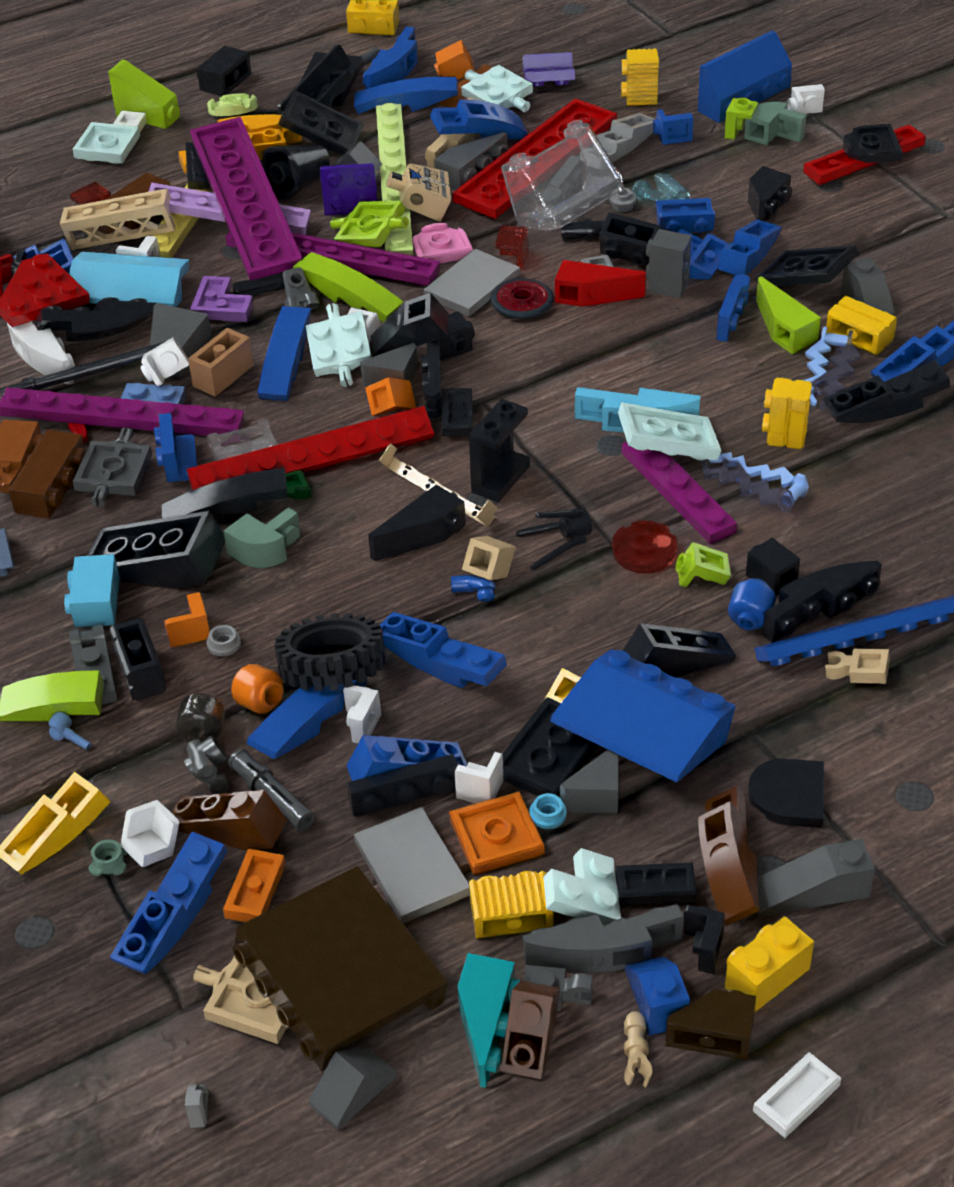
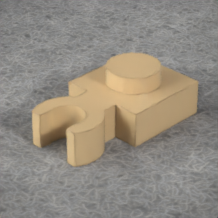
(862, 667)

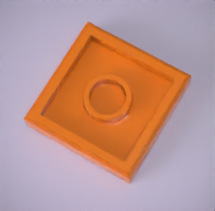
(496, 833)

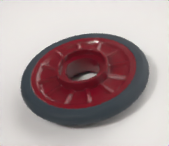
(505, 298)

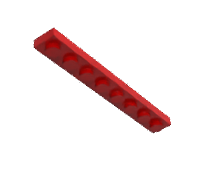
(321, 449)

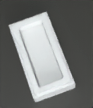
(797, 1095)

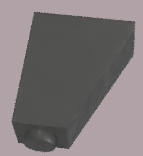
(187, 326)

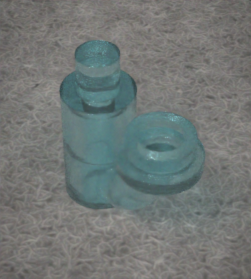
(668, 189)

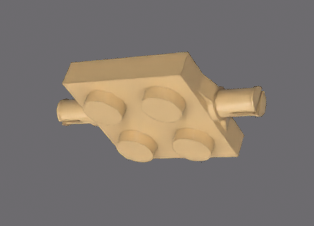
(238, 1002)

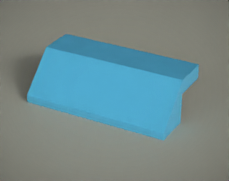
(130, 277)

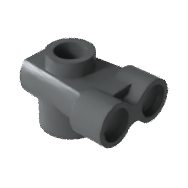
(298, 290)
(204, 763)

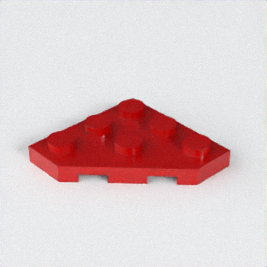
(37, 285)

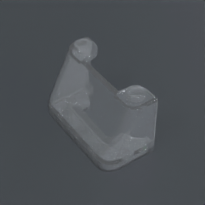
(561, 180)

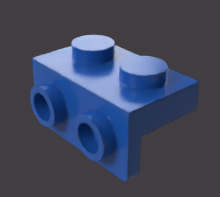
(688, 214)
(176, 452)

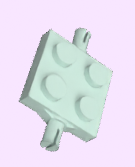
(498, 87)
(338, 344)

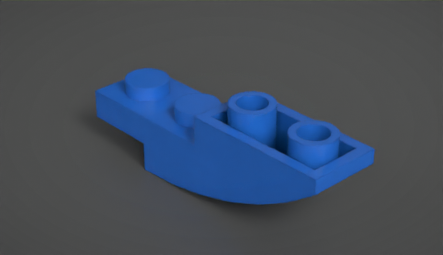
(393, 63)
(480, 118)
(432, 651)
(171, 909)

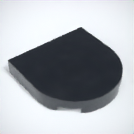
(873, 144)
(789, 791)

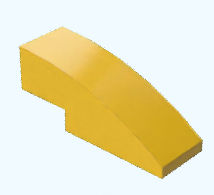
(53, 824)

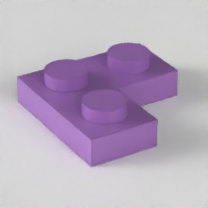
(216, 301)

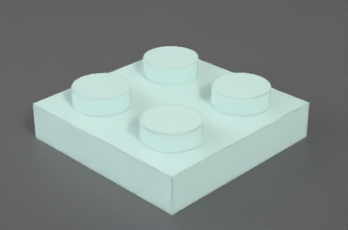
(106, 142)

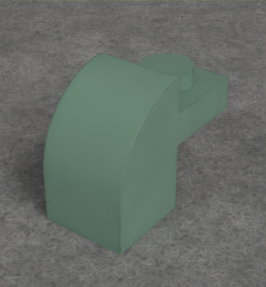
(775, 120)
(260, 543)

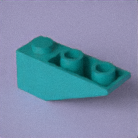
(484, 1006)

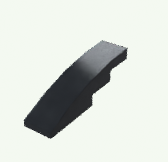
(230, 495)

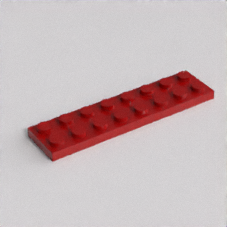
(487, 189)

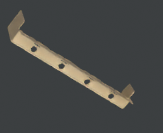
(484, 516)

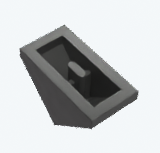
(397, 363)
(593, 787)
(350, 1084)

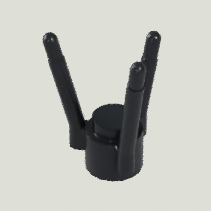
(573, 524)

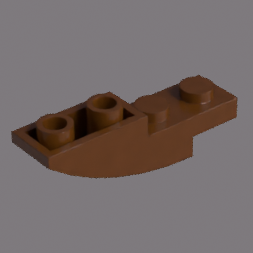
(726, 855)

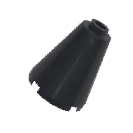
(293, 167)

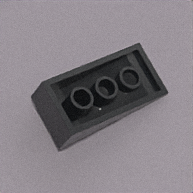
(164, 550)

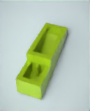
(57, 692)

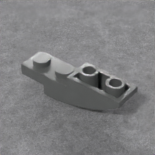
(590, 947)

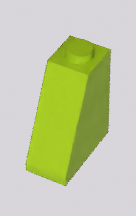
(138, 92)

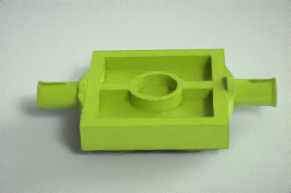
(370, 223)

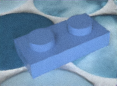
(150, 392)

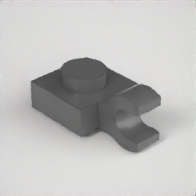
(572, 989)

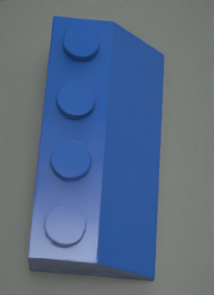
(748, 72)

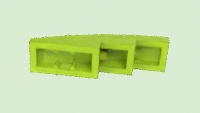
(351, 286)

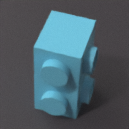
(93, 590)

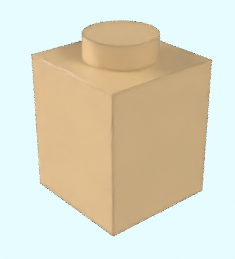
(488, 558)

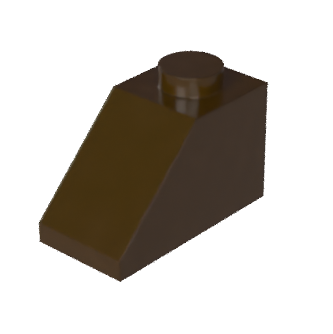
(714, 1024)

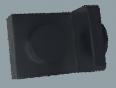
(708, 932)

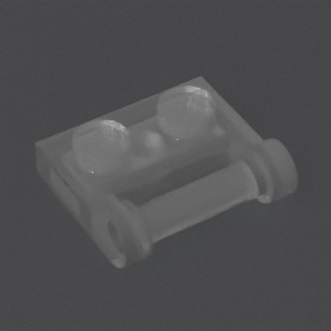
(261, 429)

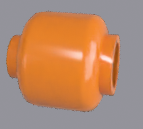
(257, 688)

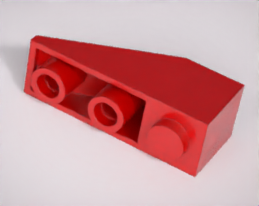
(597, 284)

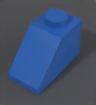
(657, 991)

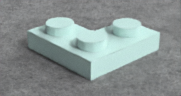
(588, 892)

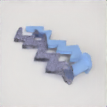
(847, 354)
(784, 498)

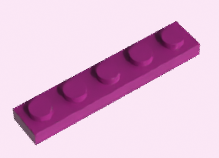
(682, 493)

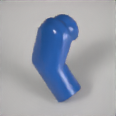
(474, 583)

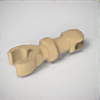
(636, 1048)

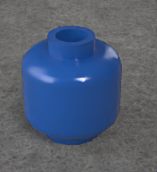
(750, 602)

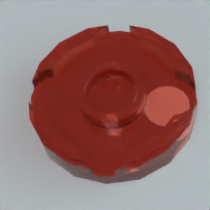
(644, 547)

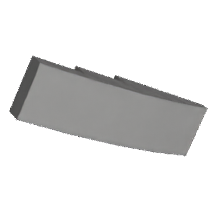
(626, 135)

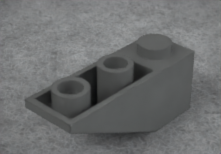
(470, 158)

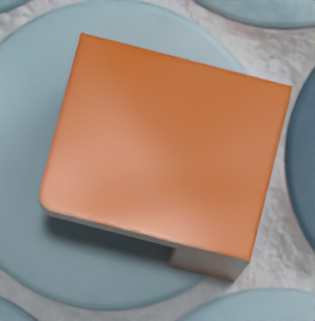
(389, 396)
(188, 627)

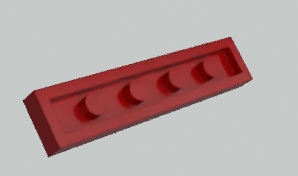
(840, 164)

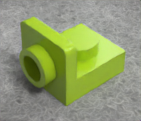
(736, 114)
(704, 563)

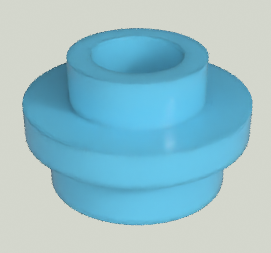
(548, 804)

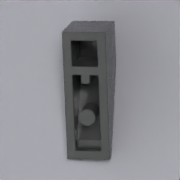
(817, 879)

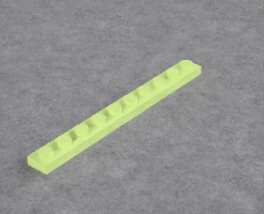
(393, 159)

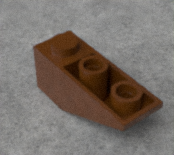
(234, 819)

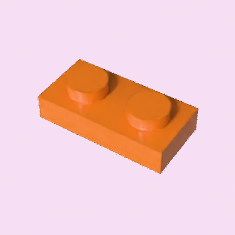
(254, 885)

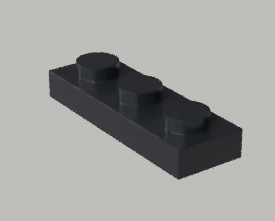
(402, 785)

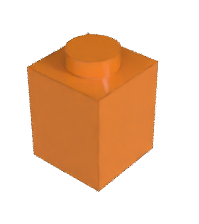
(453, 61)

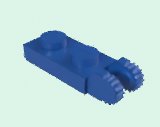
(732, 306)

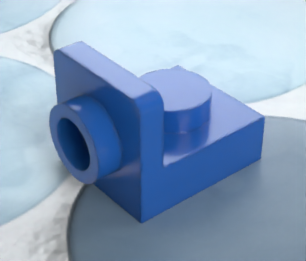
(673, 127)

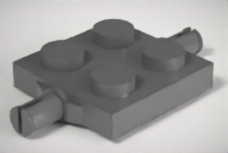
(112, 467)

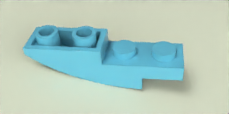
(604, 405)

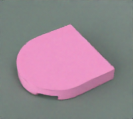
(441, 243)

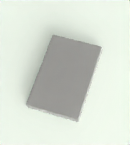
(471, 282)
(412, 865)

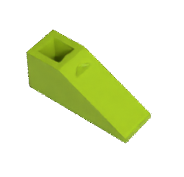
(786, 319)

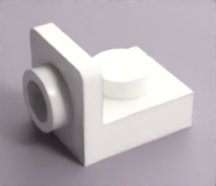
(806, 99)
(163, 361)
(362, 710)

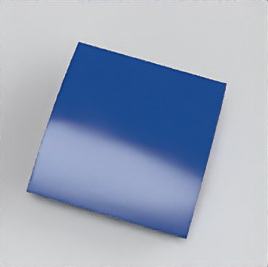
(704, 255)

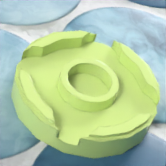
(232, 105)

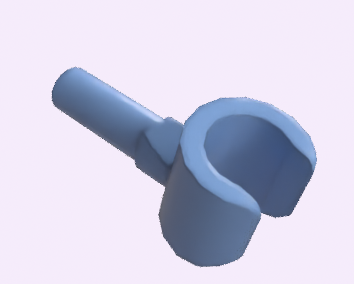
(60, 729)

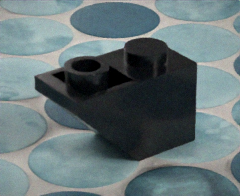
(768, 192)

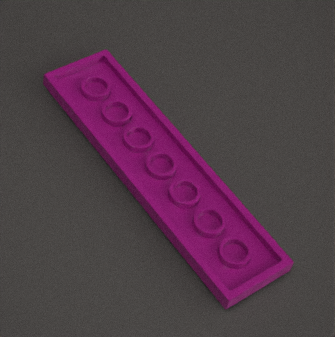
(245, 198)

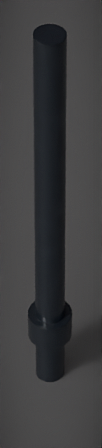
(34, 383)

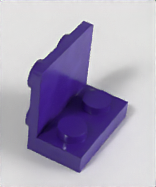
(347, 186)

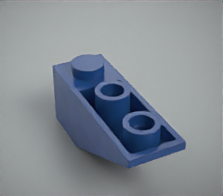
(384, 754)

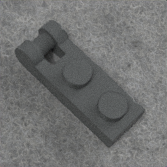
(94, 657)

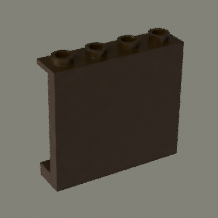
(337, 964)

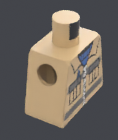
(422, 190)

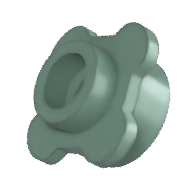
(101, 854)

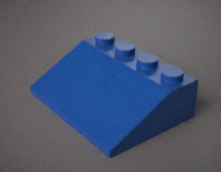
(645, 715)

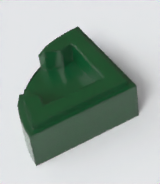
(297, 485)

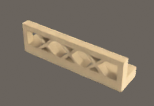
(114, 214)

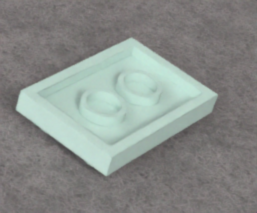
(669, 432)

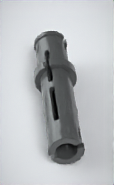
(261, 778)

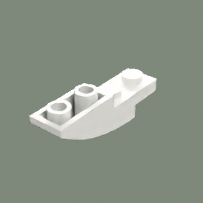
(40, 349)

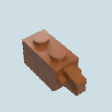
(16, 445)

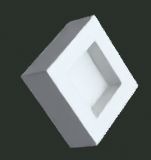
(131, 119)

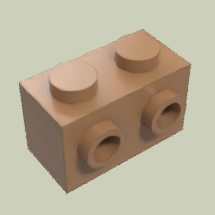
(221, 362)

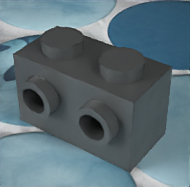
(669, 263)

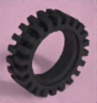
(301, 668)

